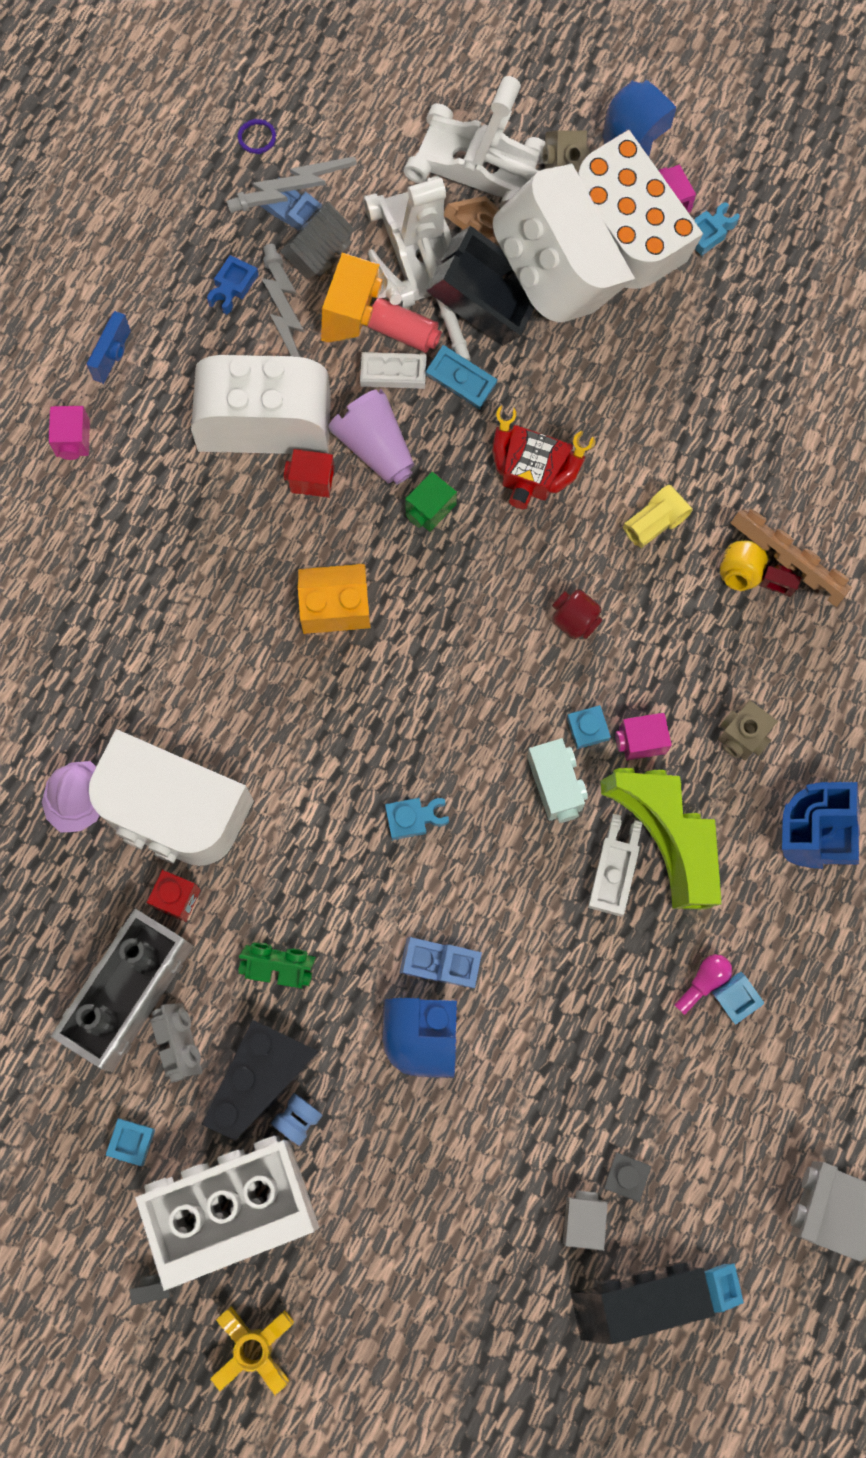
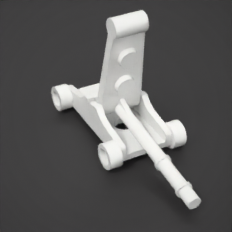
(481, 145)
(414, 226)

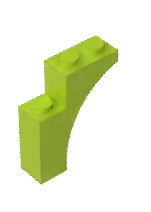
(683, 839)

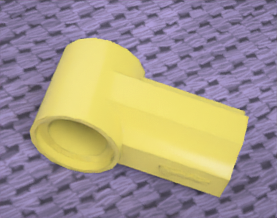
(663, 511)

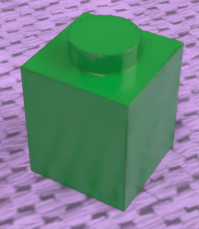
(430, 502)

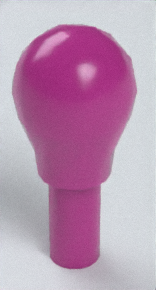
(712, 974)

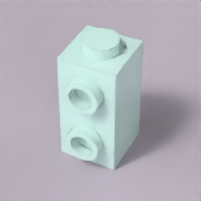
(556, 781)

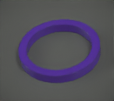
(255, 122)

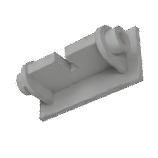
(173, 1025)

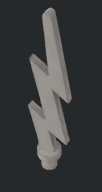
(304, 178)
(276, 288)

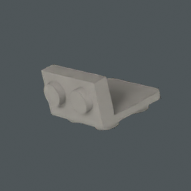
(832, 1211)

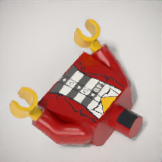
(534, 462)

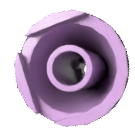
(375, 436)

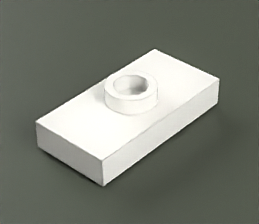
(393, 370)

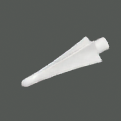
(391, 284)

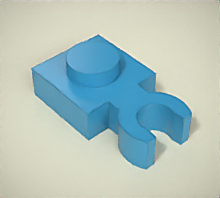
(714, 228)
(409, 818)

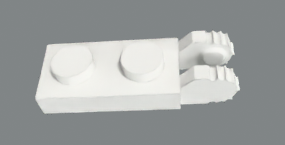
(615, 869)

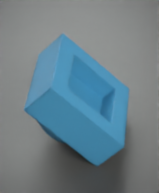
(588, 727)
(738, 998)
(130, 1142)
(724, 1287)

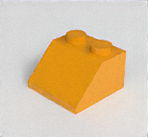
(349, 298)
(333, 598)

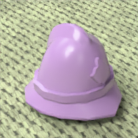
(67, 798)

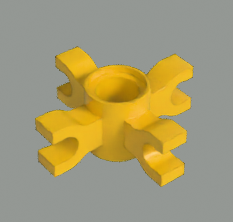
(265, 1366)

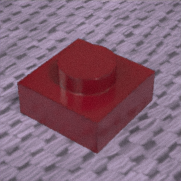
(780, 580)

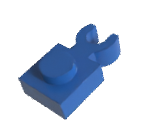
(232, 280)

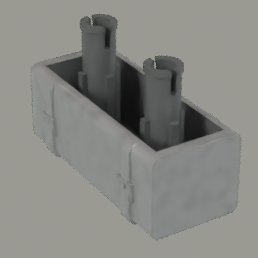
(122, 991)

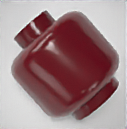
(576, 614)

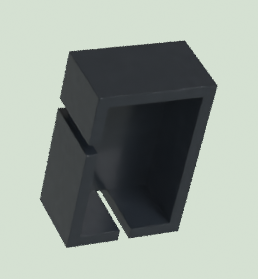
(474, 287)

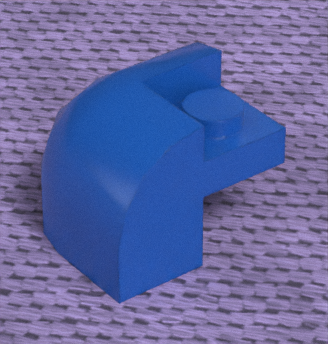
(642, 111)
(822, 825)
(420, 1036)

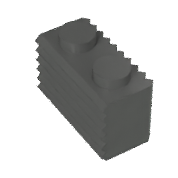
(318, 241)

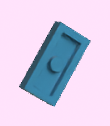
(461, 377)

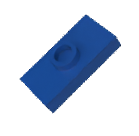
(109, 347)

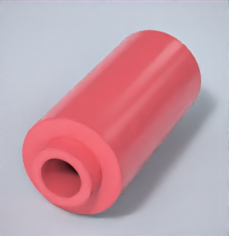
(404, 325)

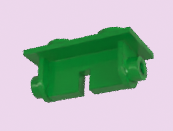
(290, 964)

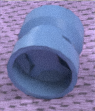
(290, 1125)

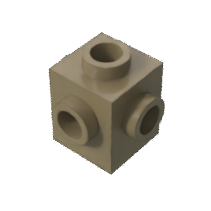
(565, 148)
(746, 731)

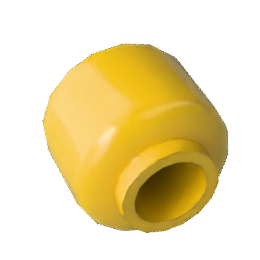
(743, 565)

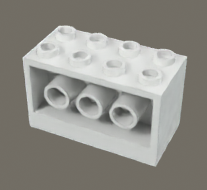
(217, 1236)

